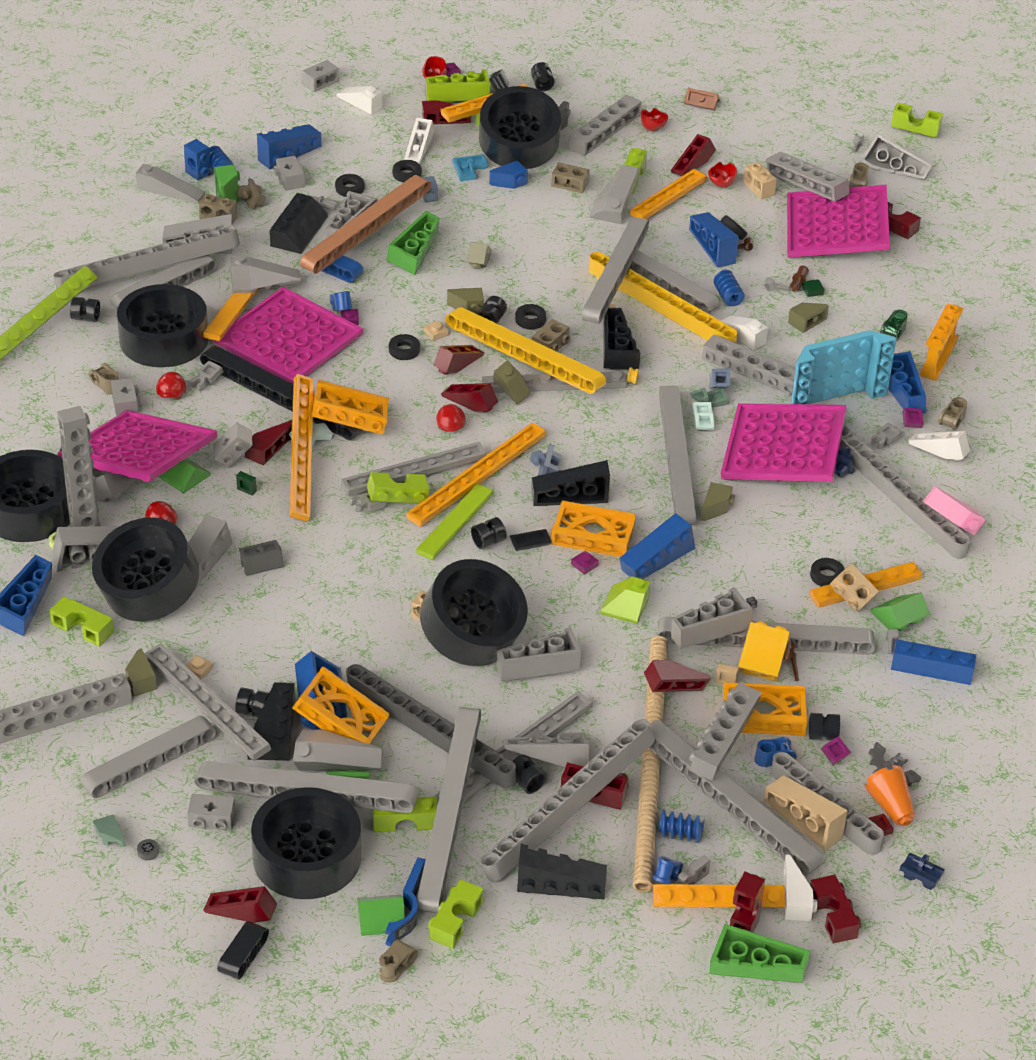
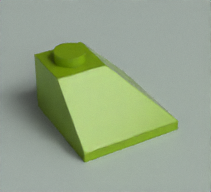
(627, 599)

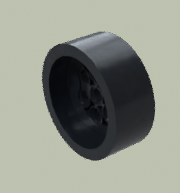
(519, 126)
(162, 325)
(32, 495)
(145, 569)
(485, 610)
(306, 843)

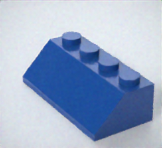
(933, 662)
(305, 671)

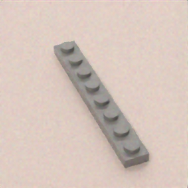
(546, 382)
(424, 465)

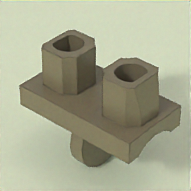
(251, 194)

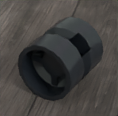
(542, 76)
(85, 309)
(493, 309)
(489, 532)
(250, 702)
(824, 726)
(528, 775)

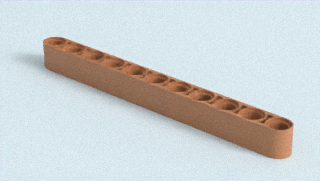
(365, 224)

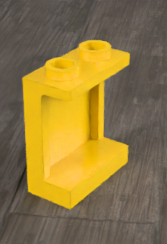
(764, 651)

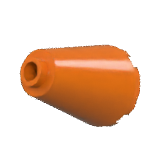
(892, 794)

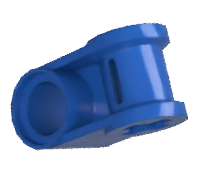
(341, 301)
(768, 748)
(667, 870)

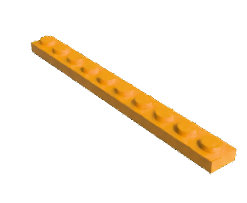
(301, 448)
(475, 474)

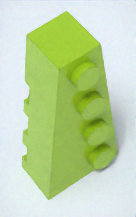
(458, 86)

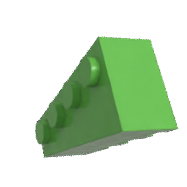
(413, 243)
(757, 957)

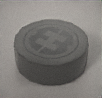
(148, 849)

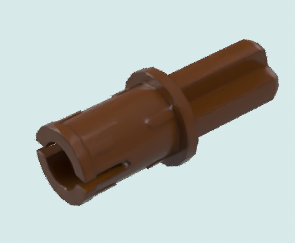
(799, 277)

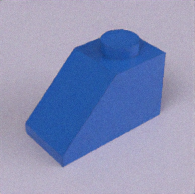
(509, 176)

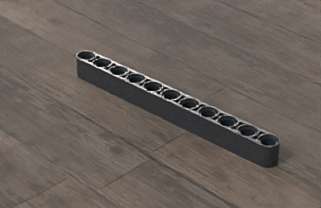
(265, 384)

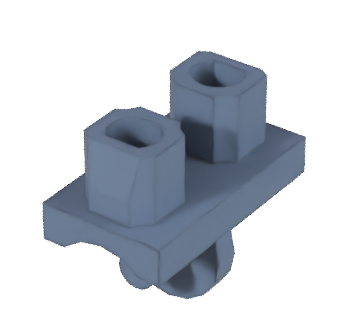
(547, 461)

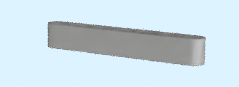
(179, 274)
(674, 282)
(148, 757)
(857, 826)

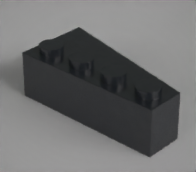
(618, 344)
(578, 485)
(276, 721)
(559, 875)

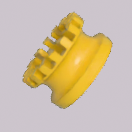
(633, 376)

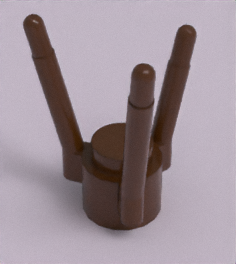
(790, 654)

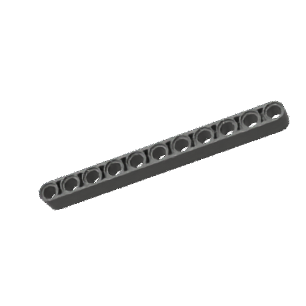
(428, 724)

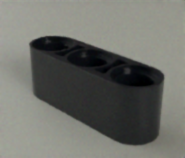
(499, 80)
(243, 950)

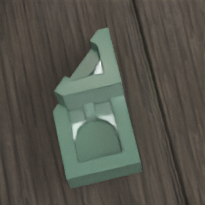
(716, 397)
(109, 830)

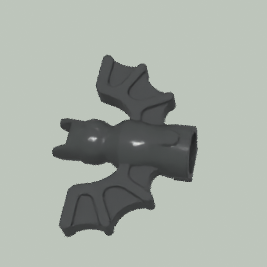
(877, 755)

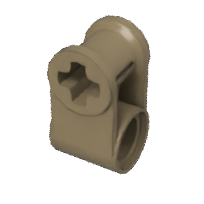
(859, 175)
(102, 377)
(953, 413)
(396, 960)

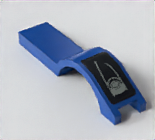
(403, 927)

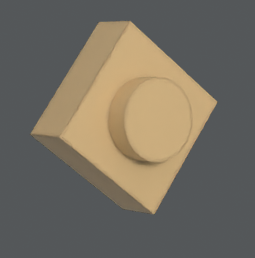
(436, 330)
(200, 666)
(726, 674)

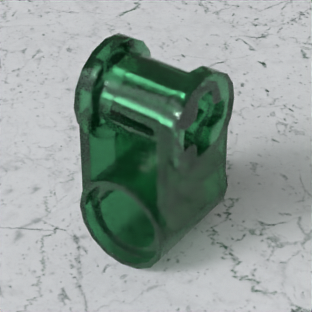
(895, 324)

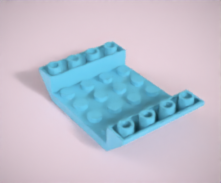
(844, 367)

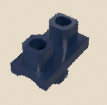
(844, 462)
(922, 870)

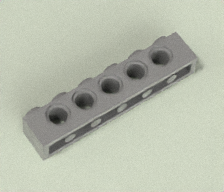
(605, 125)
(808, 176)
(749, 363)
(724, 731)

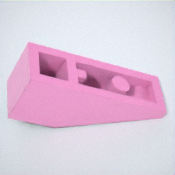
(955, 510)

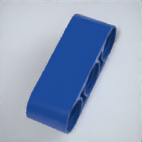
(344, 269)

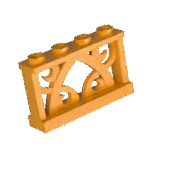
(941, 342)
(350, 407)
(603, 542)
(339, 691)
(782, 719)

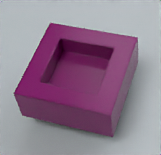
(452, 68)
(350, 315)
(913, 417)
(584, 562)
(835, 750)

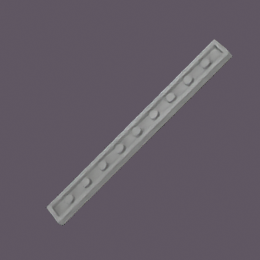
(208, 702)
(547, 725)

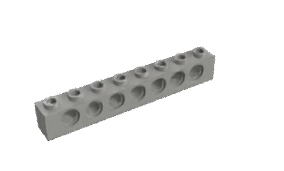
(78, 467)
(64, 707)

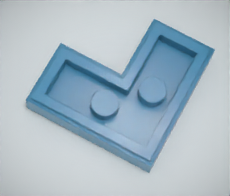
(466, 165)

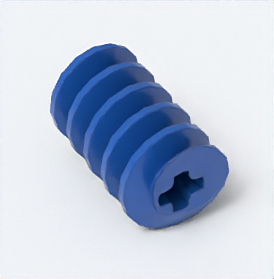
(218, 157)
(728, 288)
(681, 826)

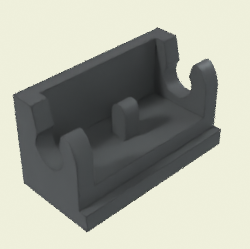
(261, 557)

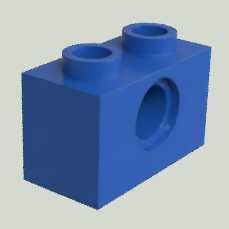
(197, 159)

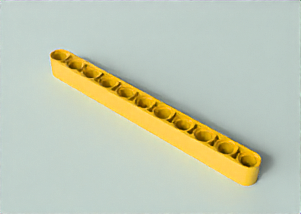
(666, 302)
(526, 350)

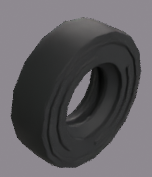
(402, 165)
(349, 179)
(734, 226)
(530, 309)
(404, 354)
(825, 564)

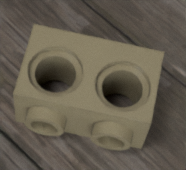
(570, 177)
(215, 206)
(552, 335)

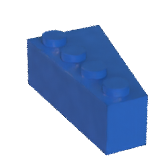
(287, 143)
(715, 238)
(906, 383)
(659, 548)
(23, 595)

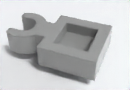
(207, 373)
(886, 434)
(365, 502)
(696, 871)

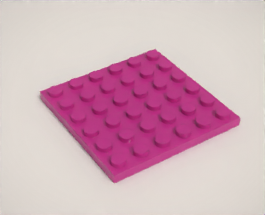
(843, 226)
(289, 335)
(784, 442)
(144, 444)

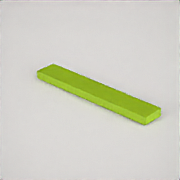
(454, 522)

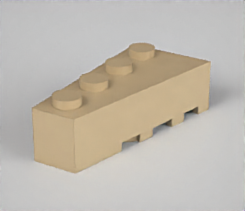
(807, 811)

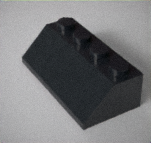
(297, 224)

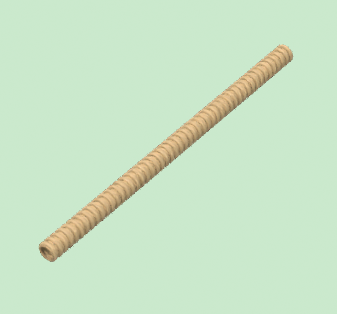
(649, 784)

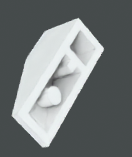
(363, 97)
(420, 140)
(749, 331)
(943, 444)
(798, 893)

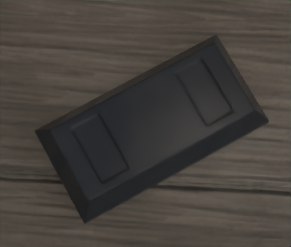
(530, 539)

